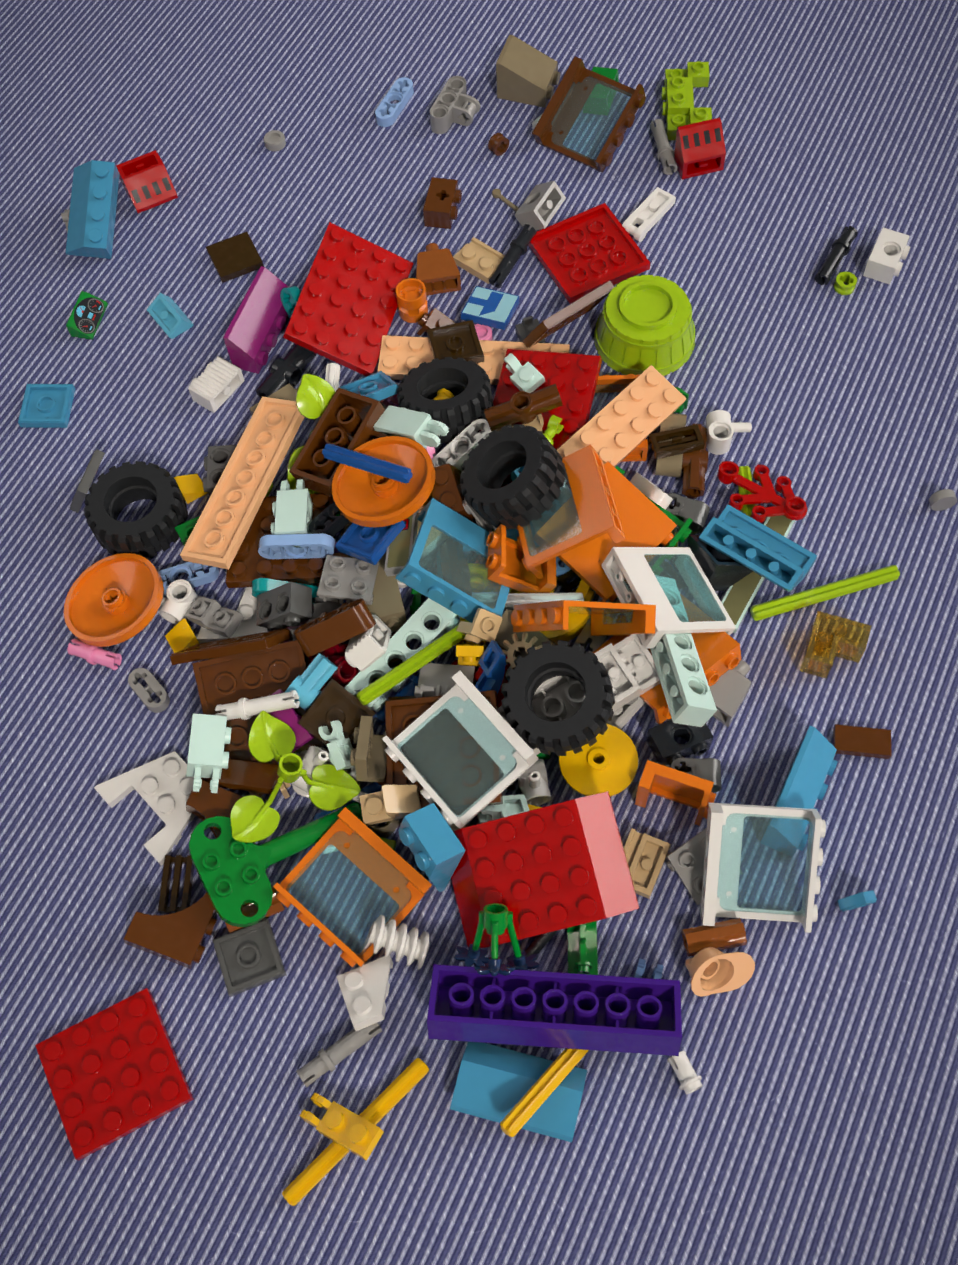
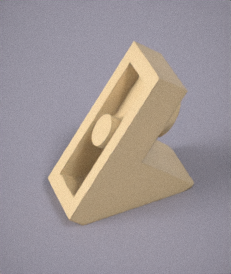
(389, 804)

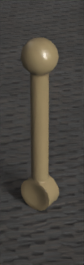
(496, 193)

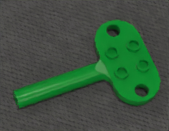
(237, 870)

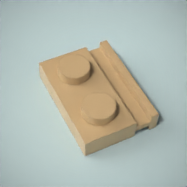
(478, 259)
(645, 859)

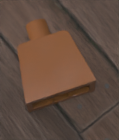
(438, 270)

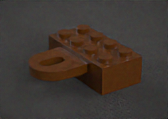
(345, 423)

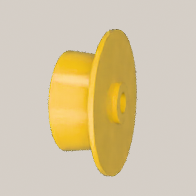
(603, 766)

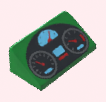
(86, 316)

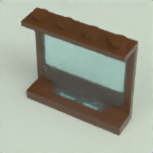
(588, 116)

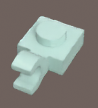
(524, 377)
(339, 746)
(511, 805)

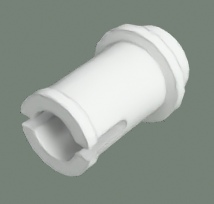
(685, 1073)

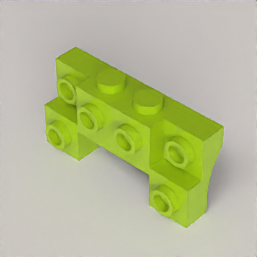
(679, 96)

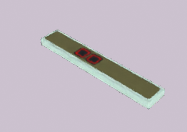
(741, 594)

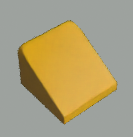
(190, 487)
(181, 636)

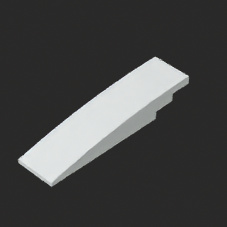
(629, 670)

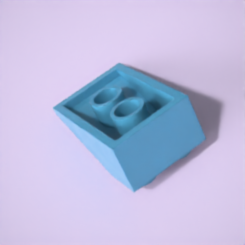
(432, 844)

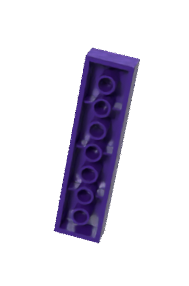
(556, 1010)

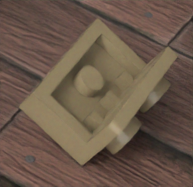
(369, 754)

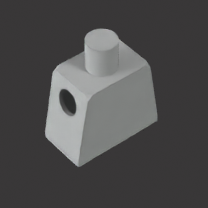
(730, 692)

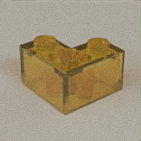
(830, 638)

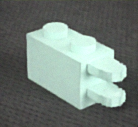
(412, 425)
(292, 510)
(206, 749)

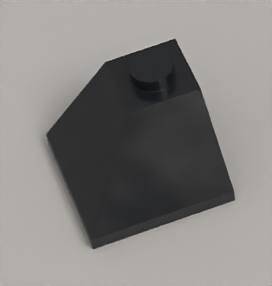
(718, 567)

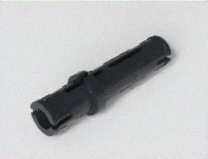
(517, 248)
(839, 249)

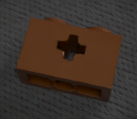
(441, 203)

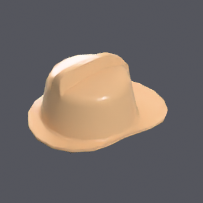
(718, 971)

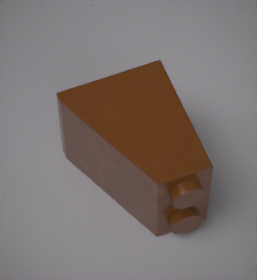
(448, 489)

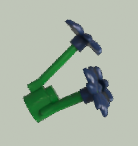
(495, 920)

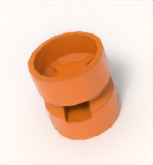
(411, 299)

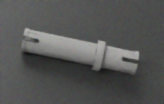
(665, 151)
(336, 1053)

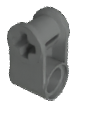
(689, 508)
(704, 768)

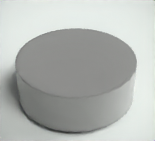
(274, 140)
(942, 499)

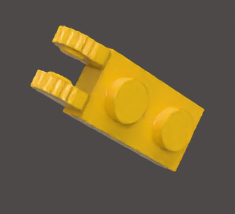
(344, 1127)

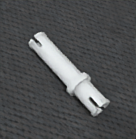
(246, 708)

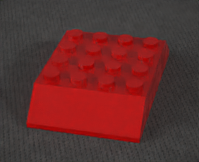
(547, 867)

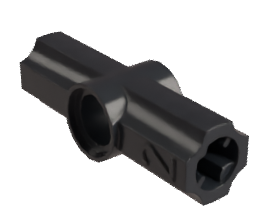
(286, 371)

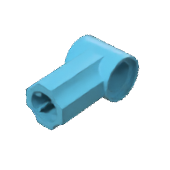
(312, 680)

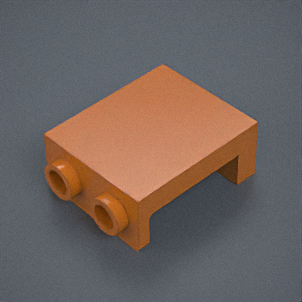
(507, 568)
(676, 787)

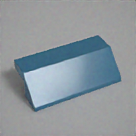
(758, 548)
(496, 1079)

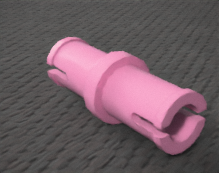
(94, 654)

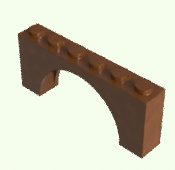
(181, 934)

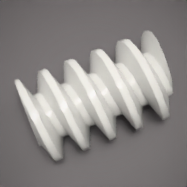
(398, 941)

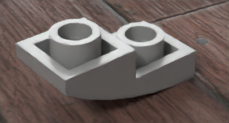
(213, 617)

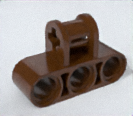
(334, 627)

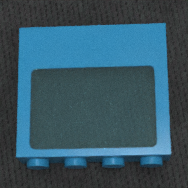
(451, 564)

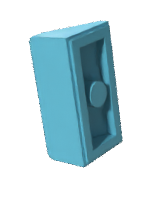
(169, 316)

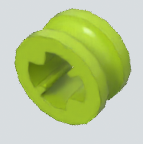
(847, 277)

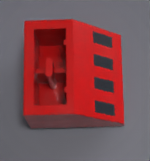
(700, 148)
(146, 181)

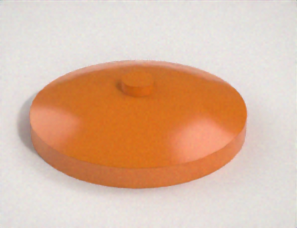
(381, 501)
(113, 599)

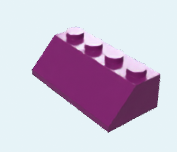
(256, 323)

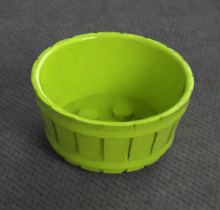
(645, 325)

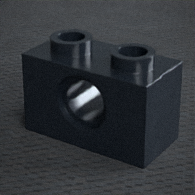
(667, 749)

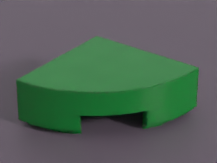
(417, 601)

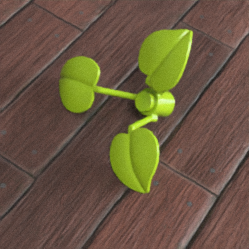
(311, 402)
(271, 739)

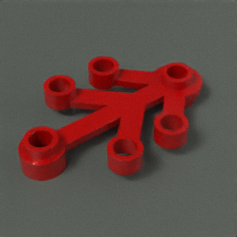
(789, 506)

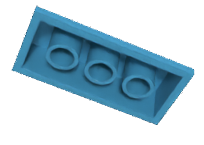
(93, 210)
(808, 772)

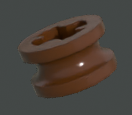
(498, 144)

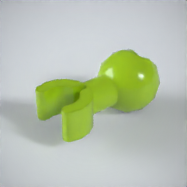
(554, 427)

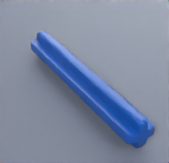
(367, 463)

